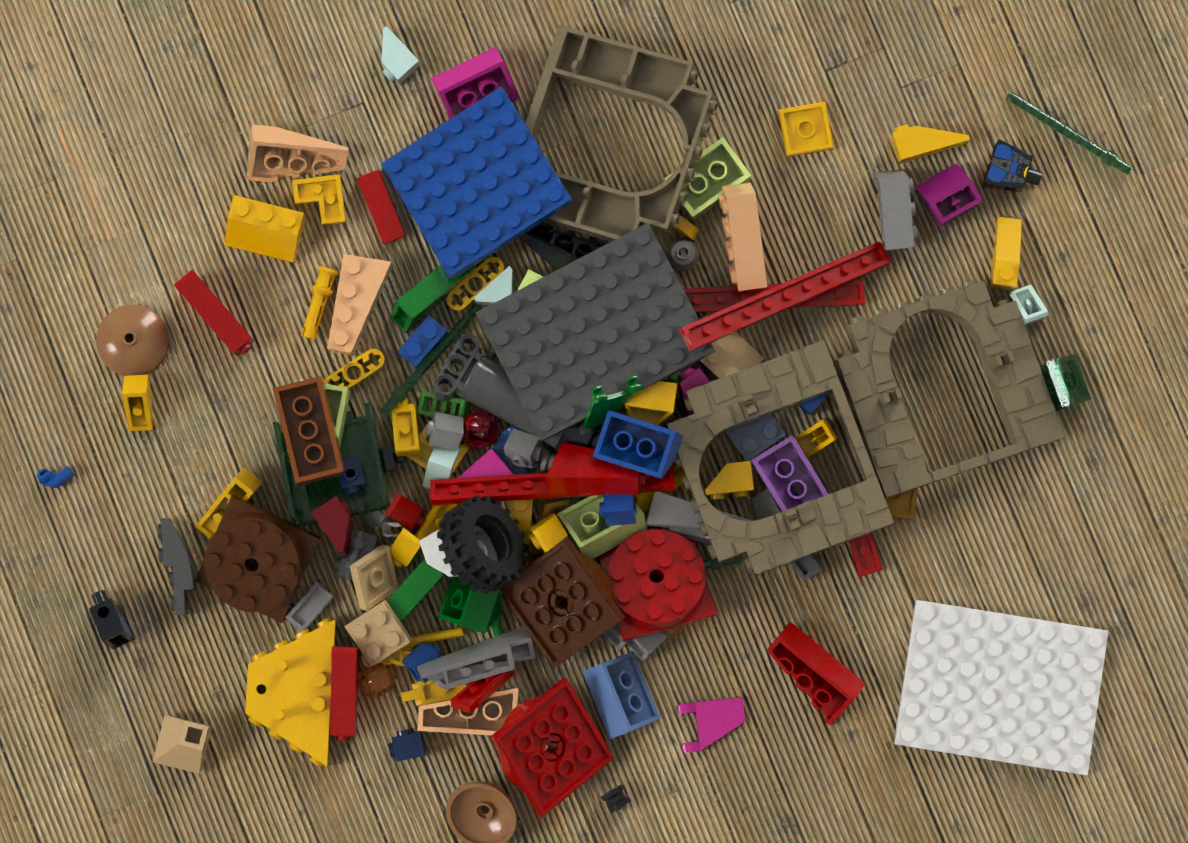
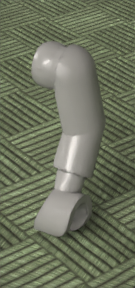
(376, 519)

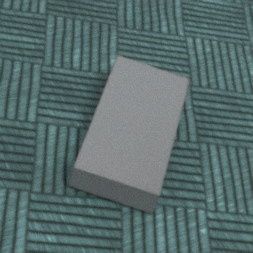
(310, 606)

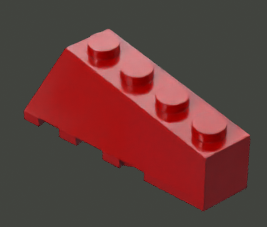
(815, 672)

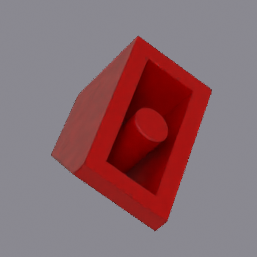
(406, 512)

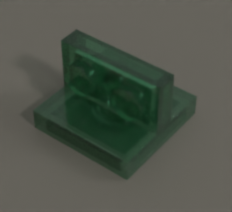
(1065, 382)

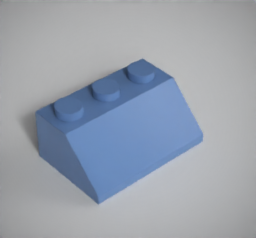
(621, 695)

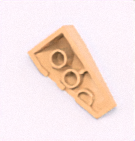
(285, 153)

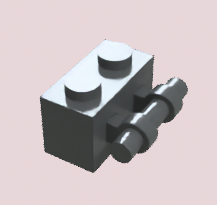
(360, 545)

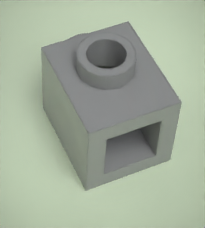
(445, 431)
(523, 449)

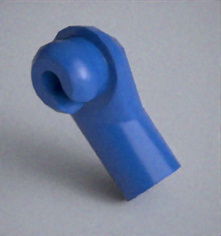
(54, 479)

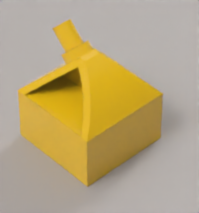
(653, 403)

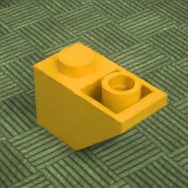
(732, 479)
(547, 533)

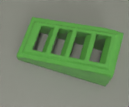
(464, 409)

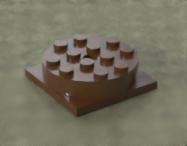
(276, 544)
(559, 624)

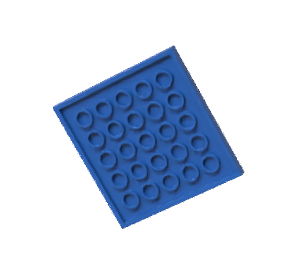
(476, 183)

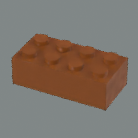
(309, 431)

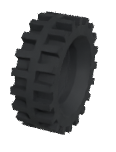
(465, 554)

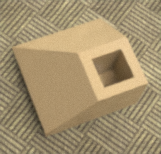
(182, 744)

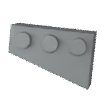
(896, 209)

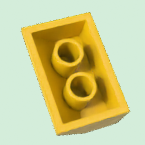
(264, 229)

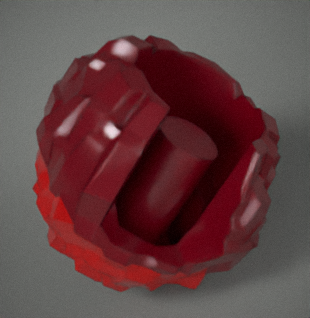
(480, 429)

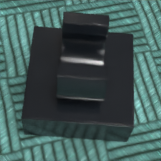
(390, 459)

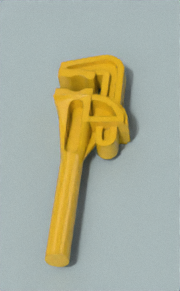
(398, 656)

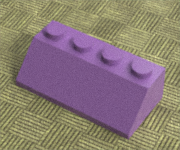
(789, 475)

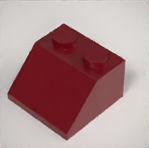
(336, 523)

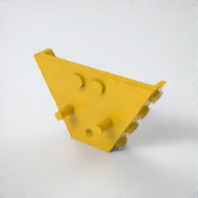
(296, 691)

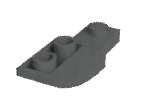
(766, 506)
(176, 556)

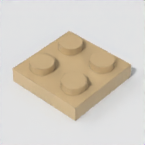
(374, 577)
(378, 633)

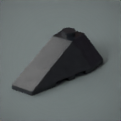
(559, 247)

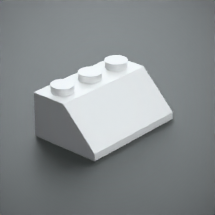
(435, 557)

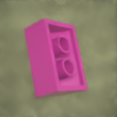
(472, 81)

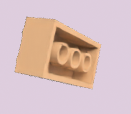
(744, 236)

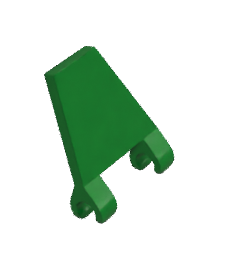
(602, 403)

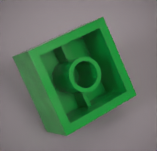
(472, 608)

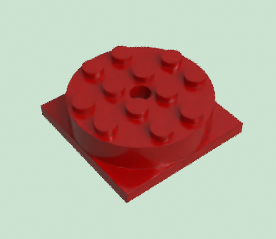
(651, 606)
(572, 753)

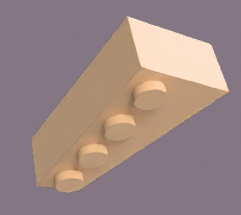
(356, 298)
(482, 721)

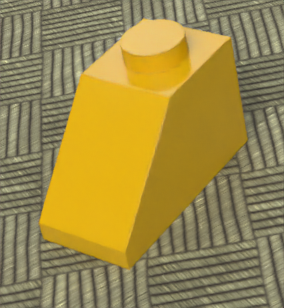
(138, 402)
(405, 549)

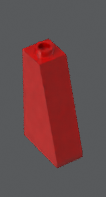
(214, 313)
(580, 473)
(344, 692)

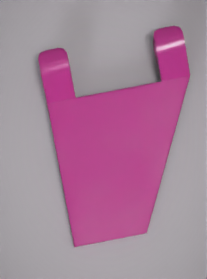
(713, 720)

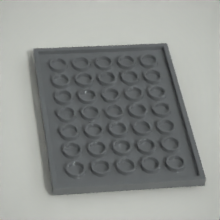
(591, 328)

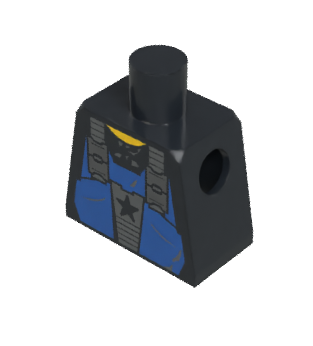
(1010, 169)
(110, 621)

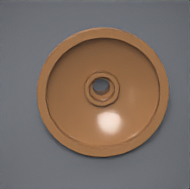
(146, 349)
(476, 824)

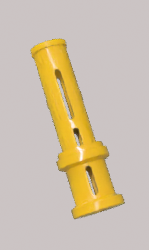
(322, 291)

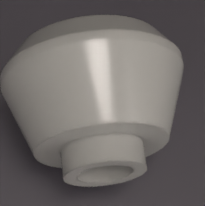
(685, 261)

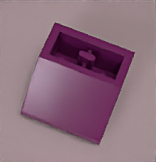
(949, 195)

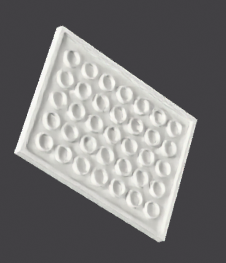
(1001, 687)

